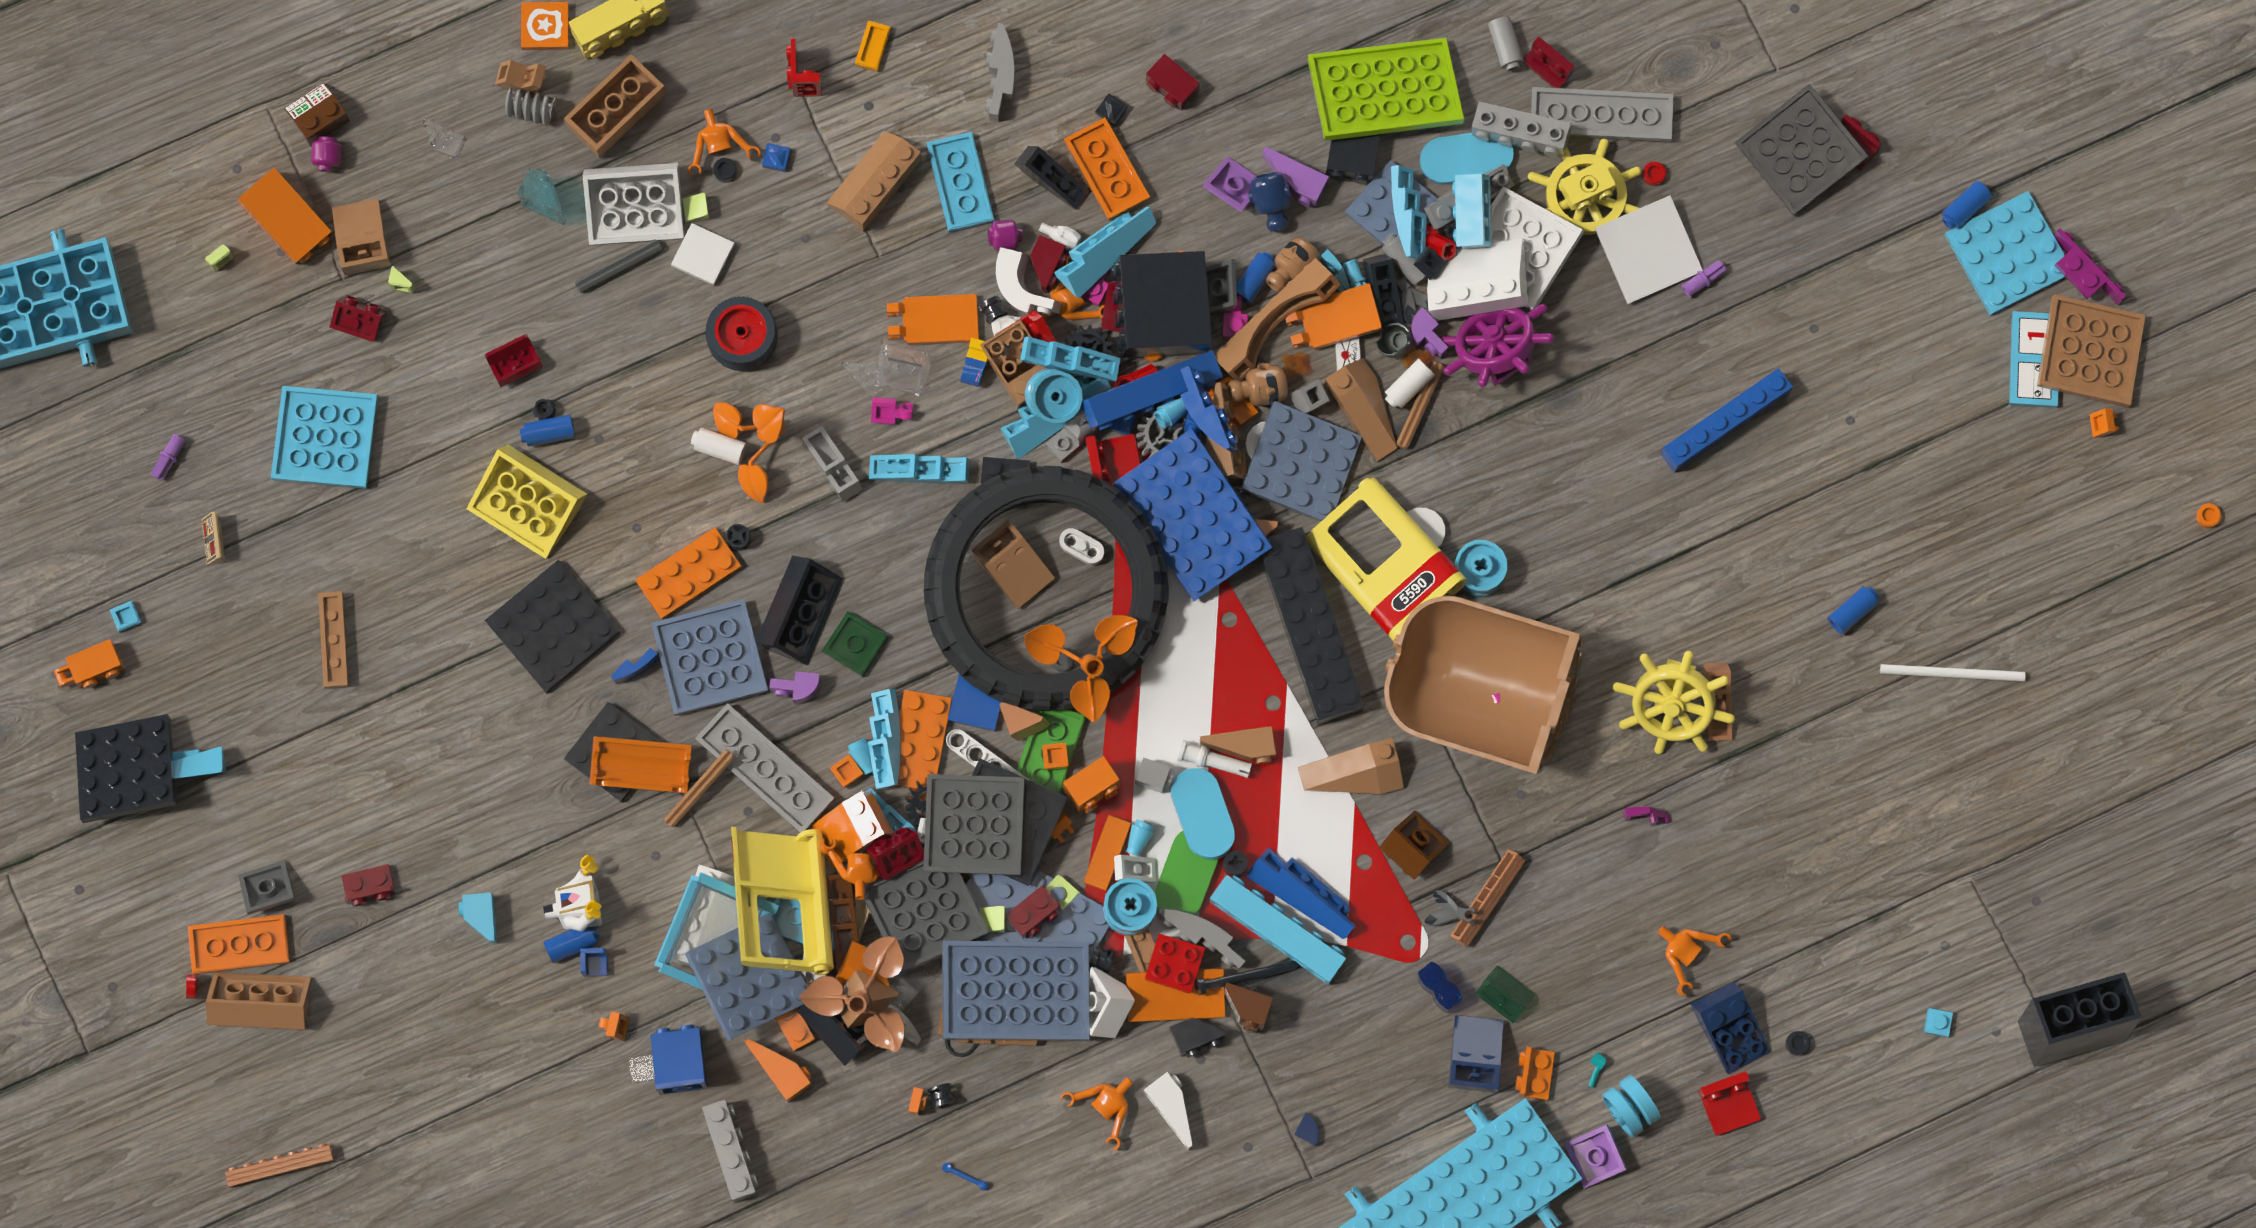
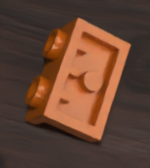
(1536, 1073)

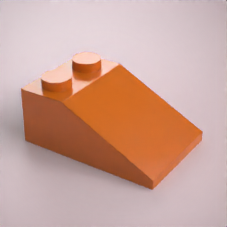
(853, 825)

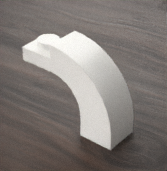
(1010, 279)

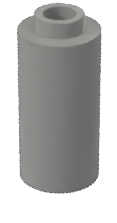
(1506, 43)
(1394, 249)

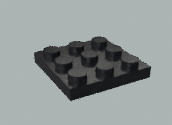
(609, 724)

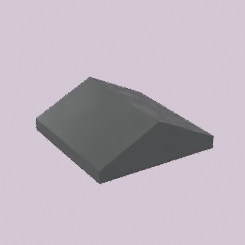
(1221, 287)
(266, 887)

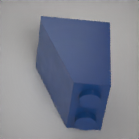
(678, 1060)

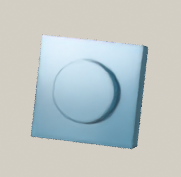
(1938, 1022)

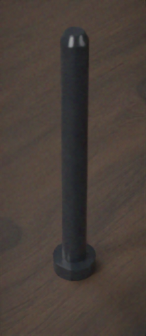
(1201, 985)

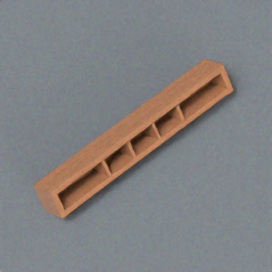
(1488, 897)
(279, 1165)

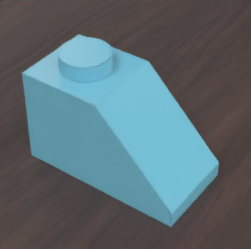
(480, 914)

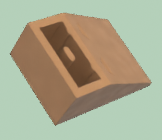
(360, 237)
(1004, 356)
(1012, 564)

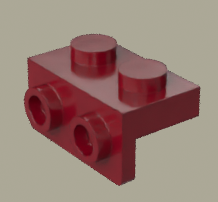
(513, 360)

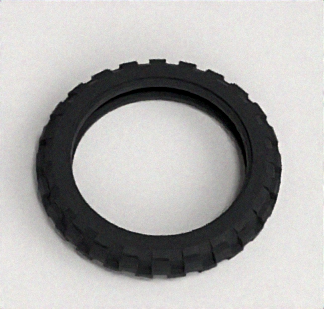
(1022, 488)

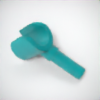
(1598, 1061)

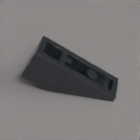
(1051, 176)
(1381, 276)

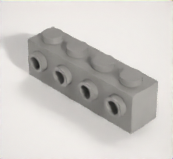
(1521, 129)
(729, 1150)

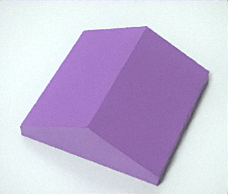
(1231, 184)
(1596, 1156)

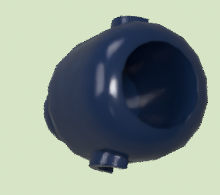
(1270, 198)

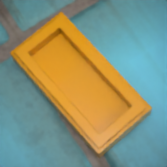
(872, 46)

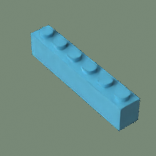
(1277, 929)

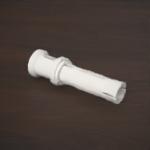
(1202, 756)

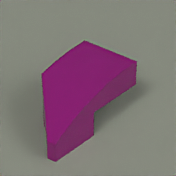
(1655, 816)

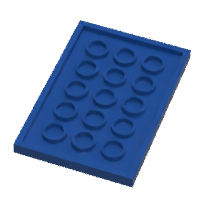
(1194, 514)

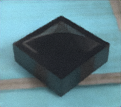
(1111, 109)
(1429, 263)

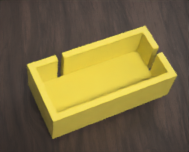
(614, 22)

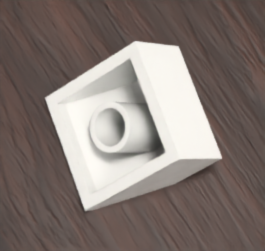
(1108, 1004)

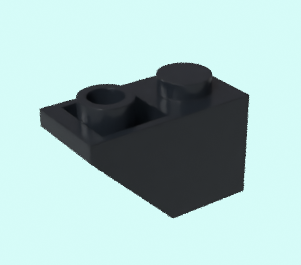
(1193, 1035)

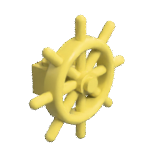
(1587, 188)
(1677, 686)

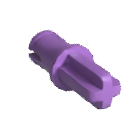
(1703, 278)
(167, 457)

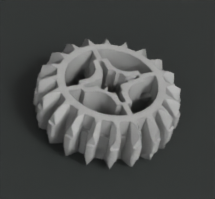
(1160, 442)

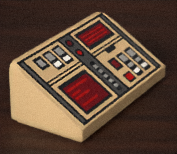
(213, 539)

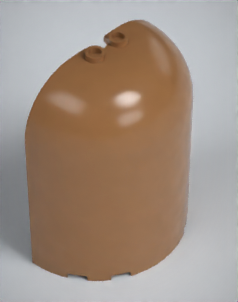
(1462, 654)

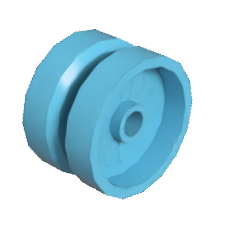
(1039, 393)
(1489, 557)
(1130, 892)
(1631, 1106)

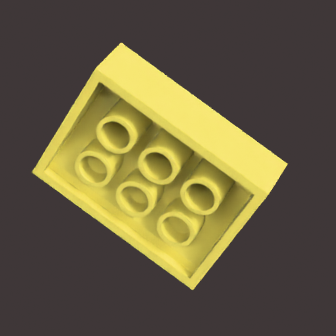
(526, 500)

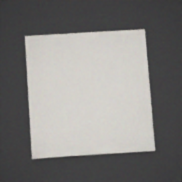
(1648, 249)

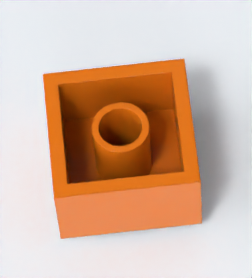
(1091, 786)

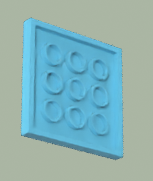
(2007, 253)
(324, 437)

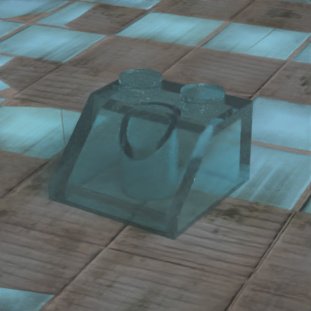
(540, 195)

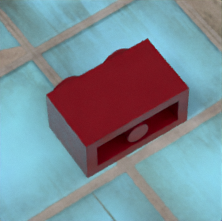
(1172, 82)

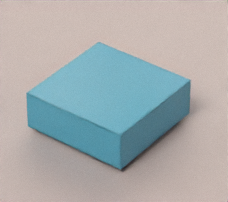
(125, 616)

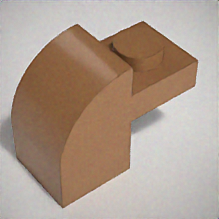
(521, 77)

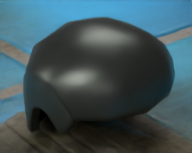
(1395, 340)

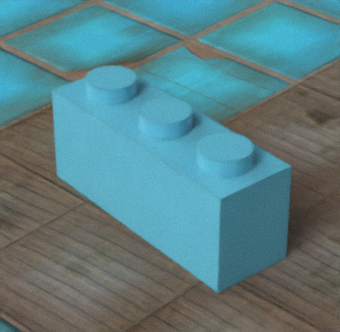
(1472, 211)

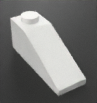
(1169, 1101)

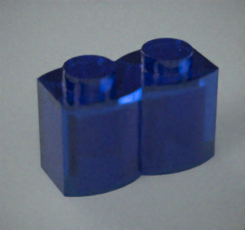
(1434, 982)

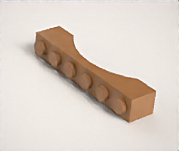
(1310, 286)

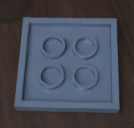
(1374, 206)

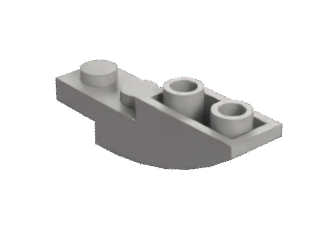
(1000, 64)
(1441, 211)
(1195, 927)

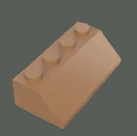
(875, 180)
(258, 1000)

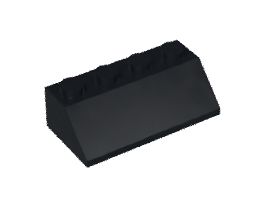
(799, 609)

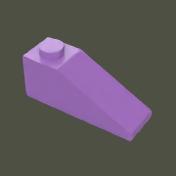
(1304, 182)

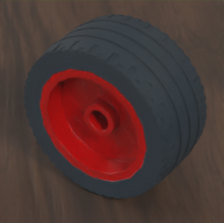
(747, 350)

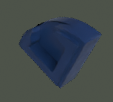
(1308, 1130)

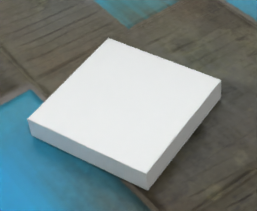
(702, 254)

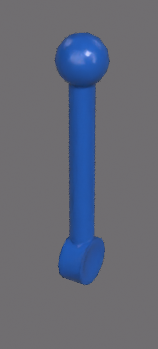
(946, 1167)

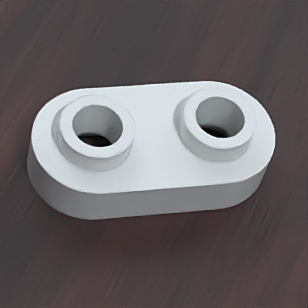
(1082, 546)

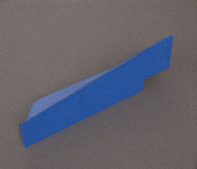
(1302, 891)

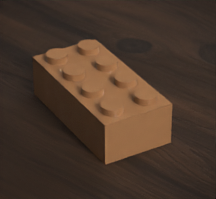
(615, 106)

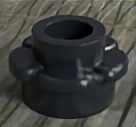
(540, 405)

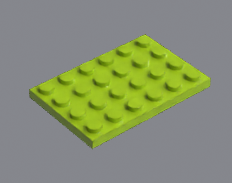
(1385, 89)

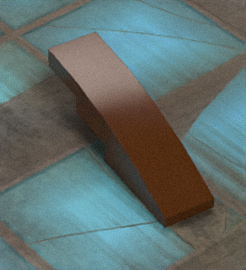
(842, 915)

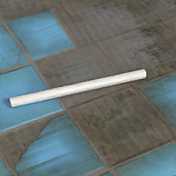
(1952, 672)

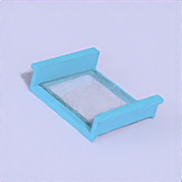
(703, 914)

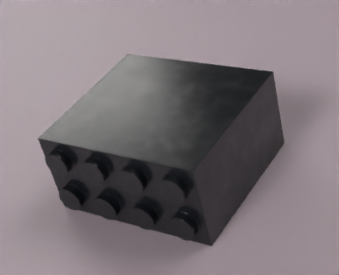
(1161, 304)
(2079, 1019)

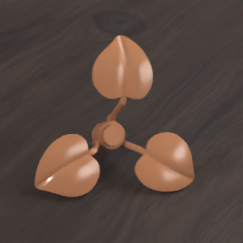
(882, 1029)

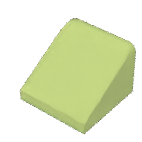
(695, 208)
(219, 257)
(400, 282)
(1070, 891)
(994, 918)

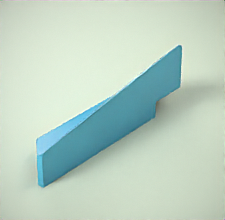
(1102, 249)
(1032, 431)
(197, 763)

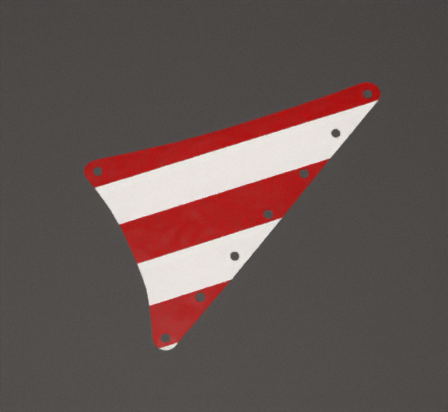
(1217, 682)

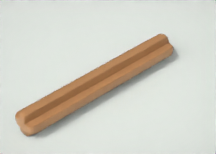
(1419, 407)
(699, 788)

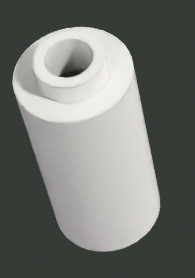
(1408, 384)
(718, 445)

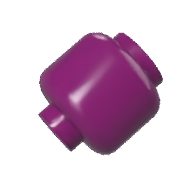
(326, 154)
(1004, 235)

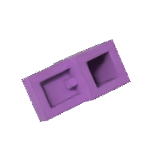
(1424, 330)
(802, 689)

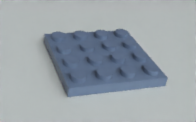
(1301, 462)
(709, 657)
(743, 994)

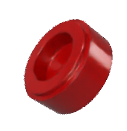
(1654, 173)
(191, 986)

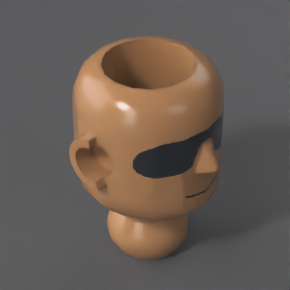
(1291, 262)
(1261, 386)

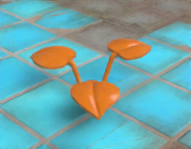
(769, 426)
(1087, 696)

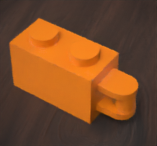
(91, 666)

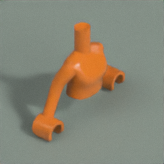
(717, 140)
(1070, 303)
(858, 870)
(1684, 949)
(1107, 1103)

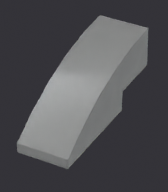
(832, 464)

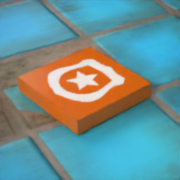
(544, 25)

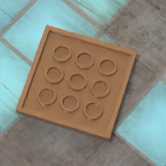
(2091, 350)

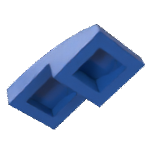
(629, 671)

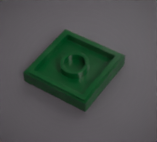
(855, 644)

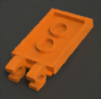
(1337, 318)
(935, 319)

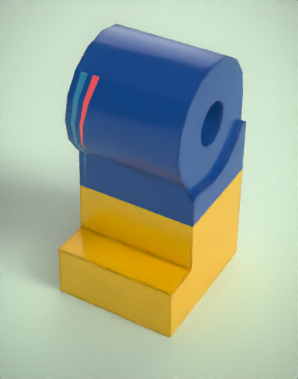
(974, 364)

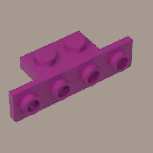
(2082, 270)

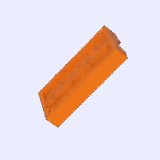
(640, 764)

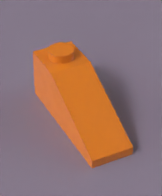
(783, 1072)

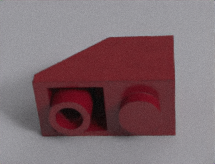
(1046, 259)

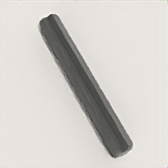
(618, 266)

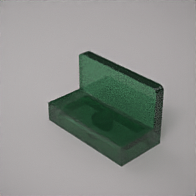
(1505, 994)

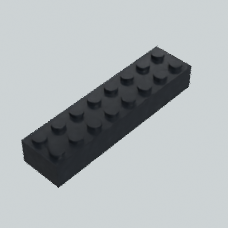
(1310, 627)

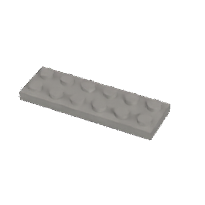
(1607, 113)
(765, 769)

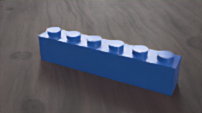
(1147, 391)
(1726, 420)

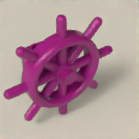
(1499, 349)

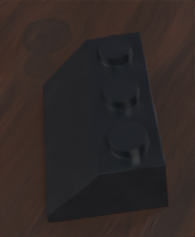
(842, 1041)

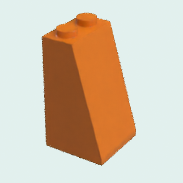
(284, 216)

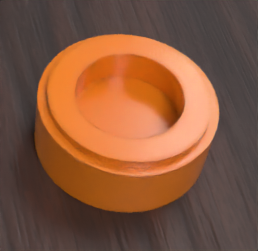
(2208, 515)

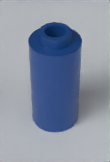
(1966, 205)
(1255, 277)
(547, 430)
(1853, 609)
(570, 943)

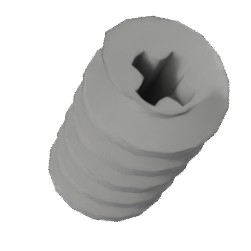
(530, 107)

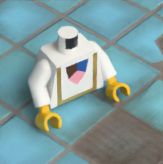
(578, 900)

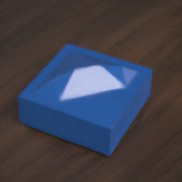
(776, 157)
(1124, 427)

